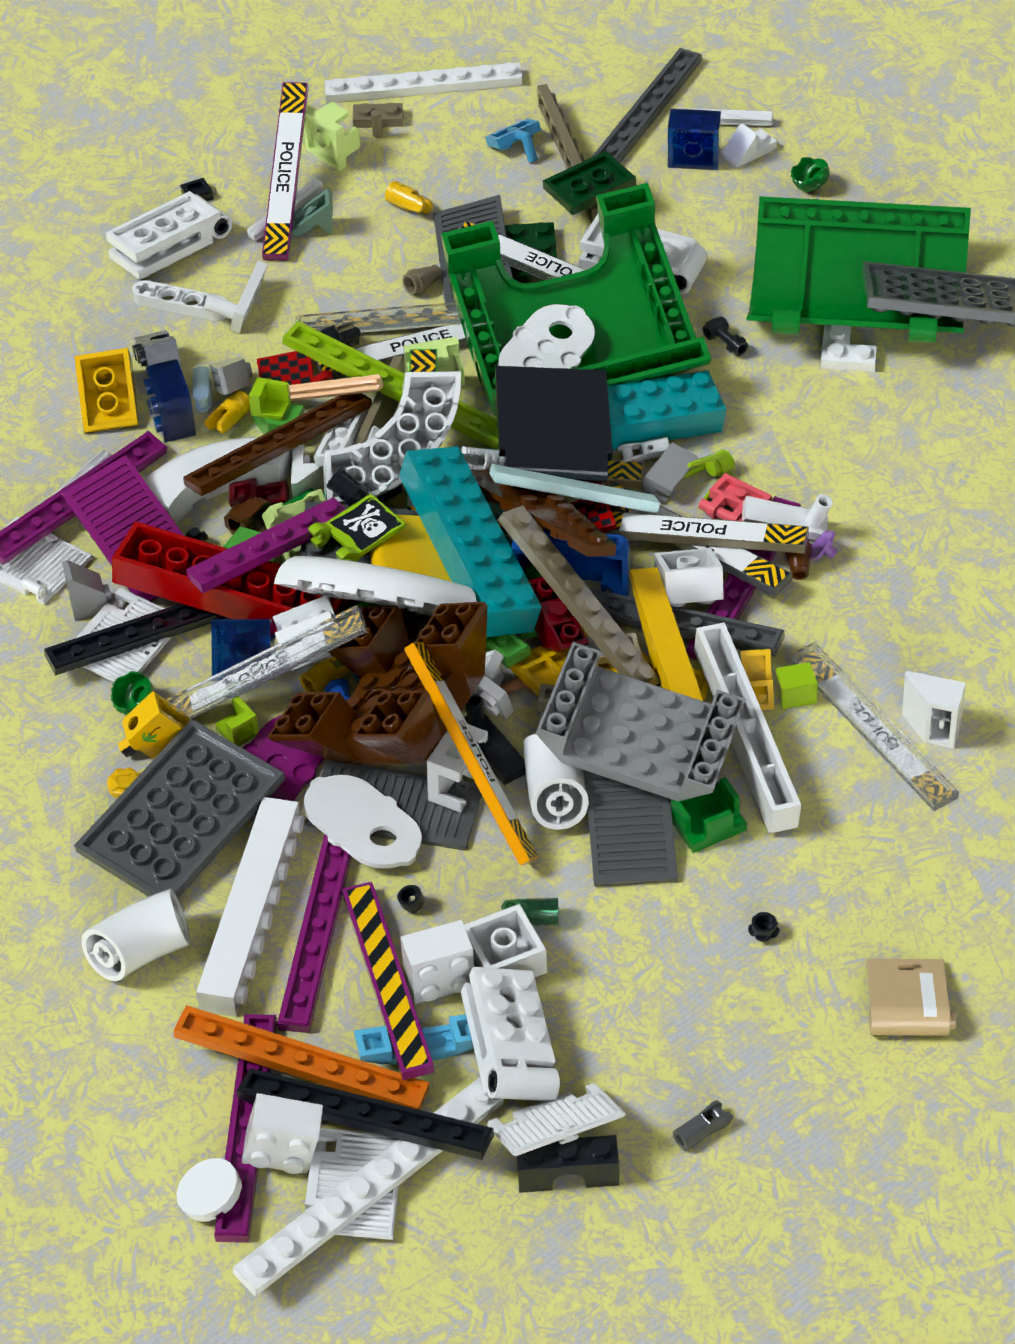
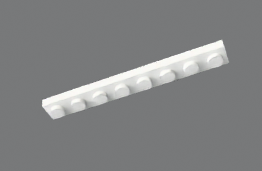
(423, 82)

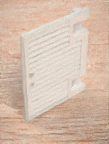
(42, 567)
(111, 615)
(556, 1120)
(331, 1169)

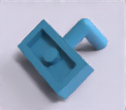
(519, 131)

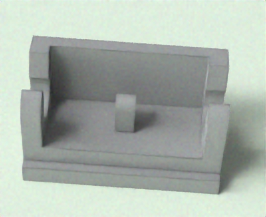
(667, 472)

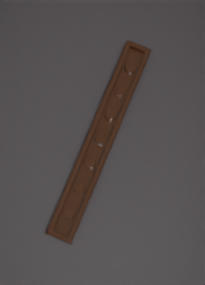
(276, 442)

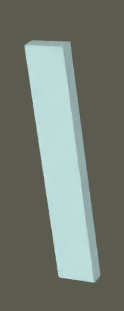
(574, 488)

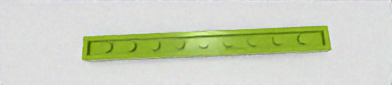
(357, 364)

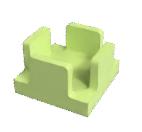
(326, 137)
(448, 355)

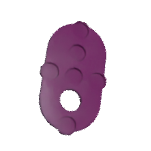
(296, 765)

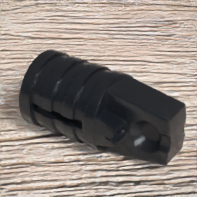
(347, 487)

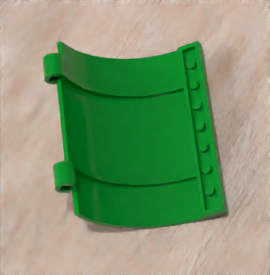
(815, 253)

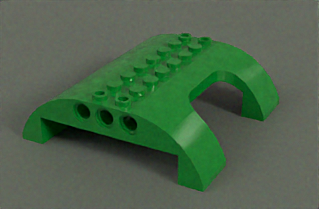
(626, 295)

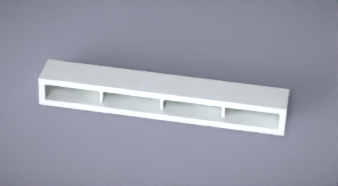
(752, 736)
(250, 907)

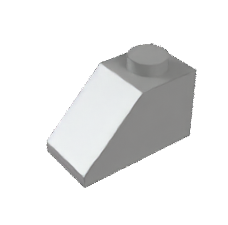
(231, 375)
(85, 590)

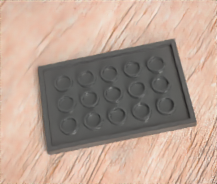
(939, 293)
(179, 812)

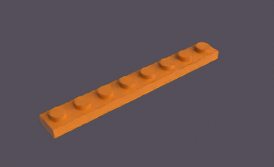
(298, 1058)

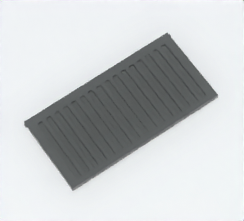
(452, 218)
(437, 823)
(629, 834)

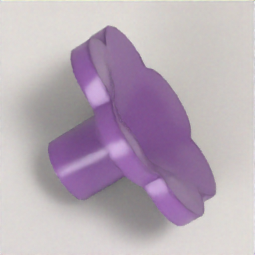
(824, 546)

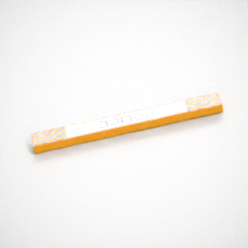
(471, 753)

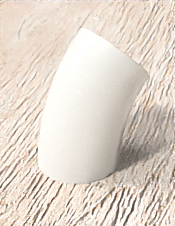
(554, 788)
(136, 935)

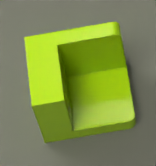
(269, 398)
(797, 685)
(240, 725)

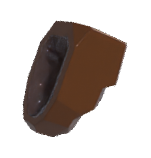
(246, 515)

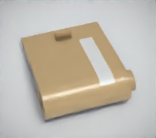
(909, 997)

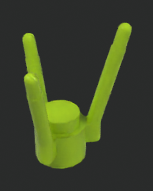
(715, 464)

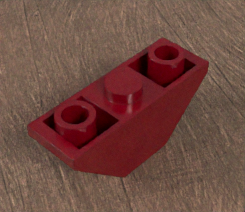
(555, 623)

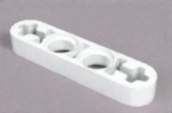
(152, 293)

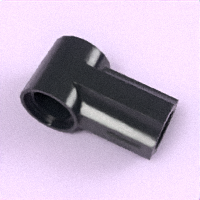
(346, 334)

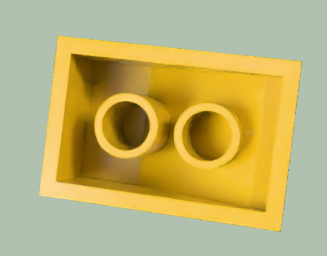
(106, 390)

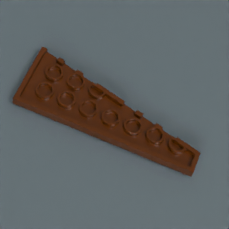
(549, 512)

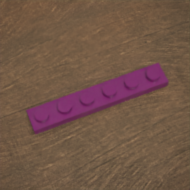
(261, 547)

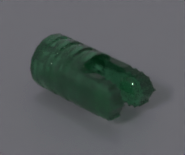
(538, 910)

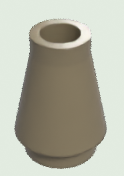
(421, 278)

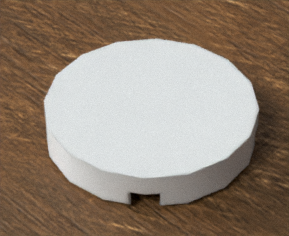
(209, 1189)

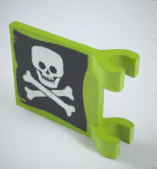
(358, 528)

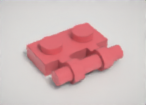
(729, 492)

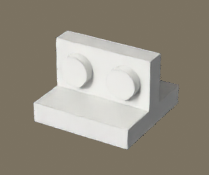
(302, 618)

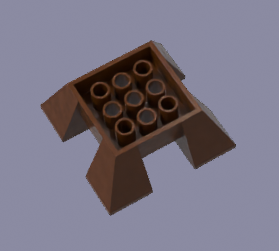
(390, 710)

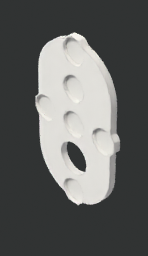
(536, 347)
(352, 811)

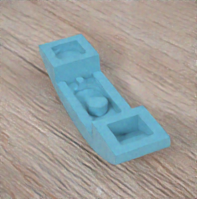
(442, 1041)

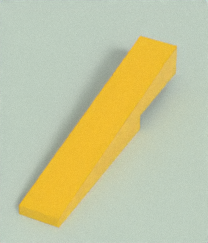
(662, 633)

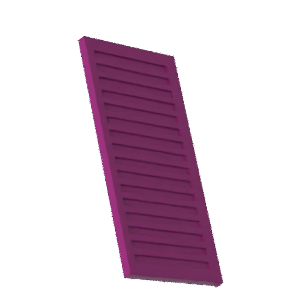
(111, 504)

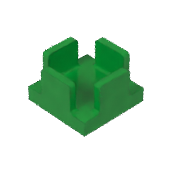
(709, 817)

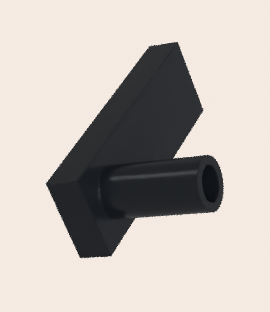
(498, 751)

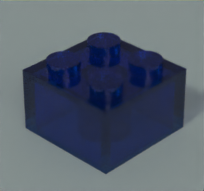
(694, 139)
(169, 401)
(239, 640)

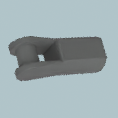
(699, 1126)

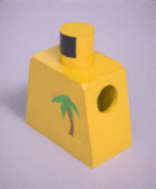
(151, 726)

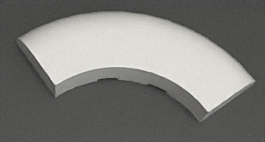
(419, 423)
(178, 499)
(370, 584)

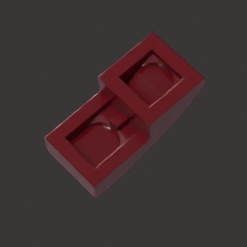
(246, 489)

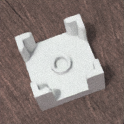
(446, 767)

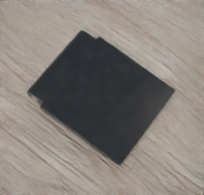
(554, 421)

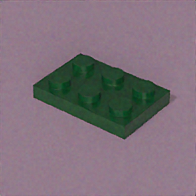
(580, 184)
(536, 235)

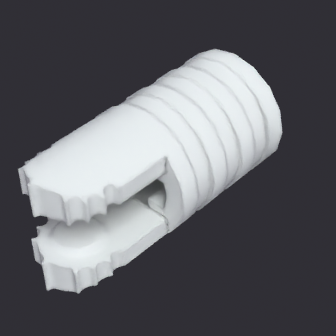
(484, 459)

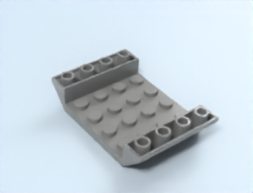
(637, 729)

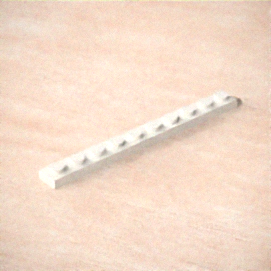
(353, 1197)

